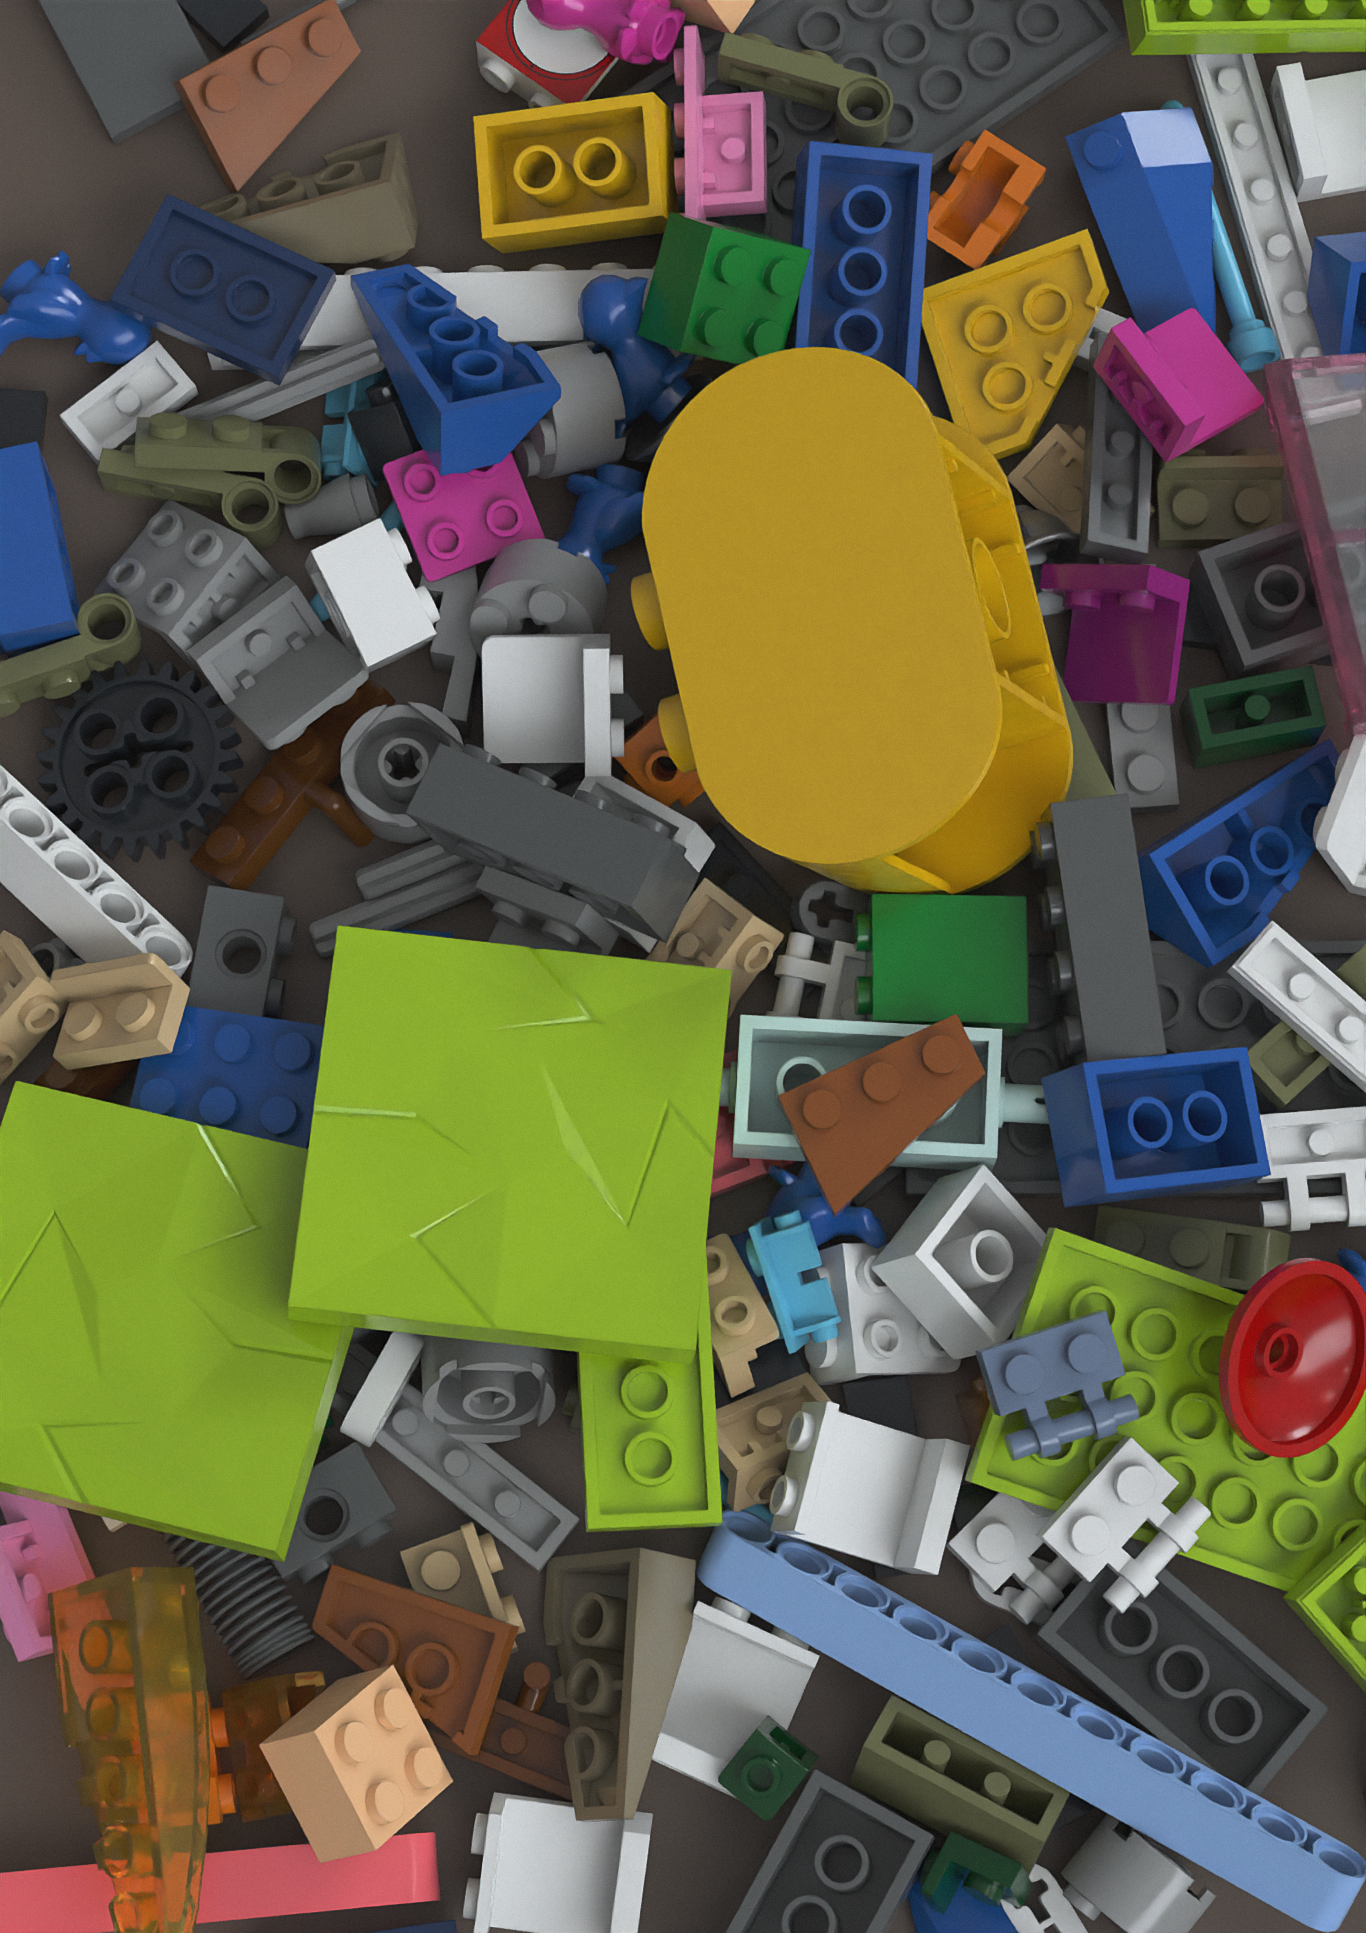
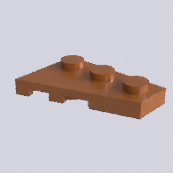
(265, 88)
(877, 1106)
(440, 1650)

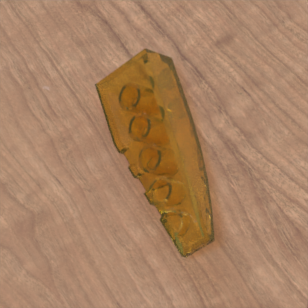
(140, 1722)

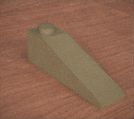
(340, 214)
(619, 1648)

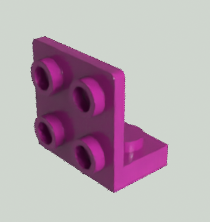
(1121, 631)

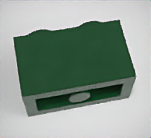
(1252, 717)

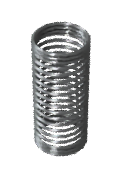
(276, 1644)

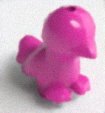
(624, 28)

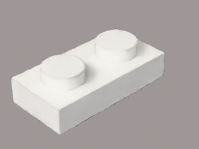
(139, 389)

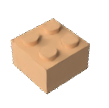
(356, 1764)

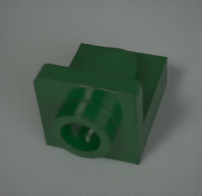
(767, 1768)
(984, 1872)

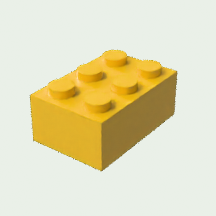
(575, 172)

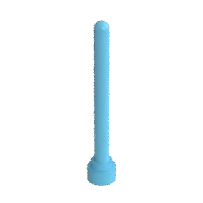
(1250, 340)

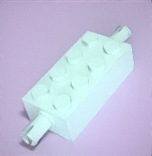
(790, 1051)

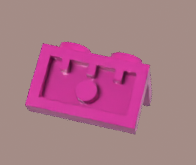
(1176, 381)
(460, 516)

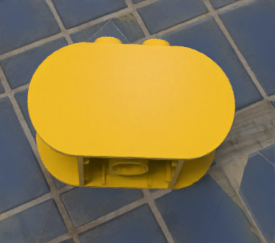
(850, 627)

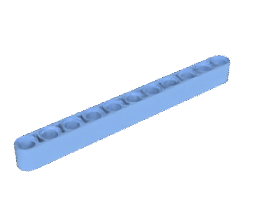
(1034, 1721)

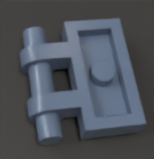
(1049, 1365)

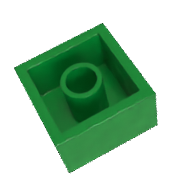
(722, 290)

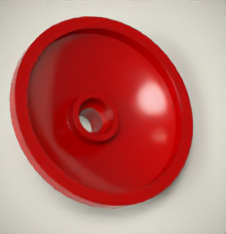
(1294, 1358)

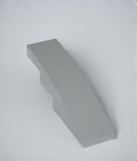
(452, 645)

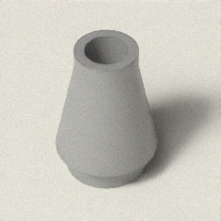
(335, 508)

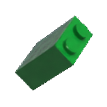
(943, 960)

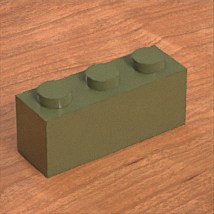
(957, 1784)

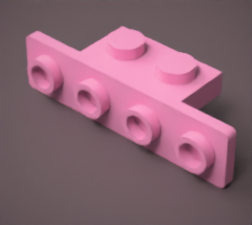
(723, 142)
(36, 1558)

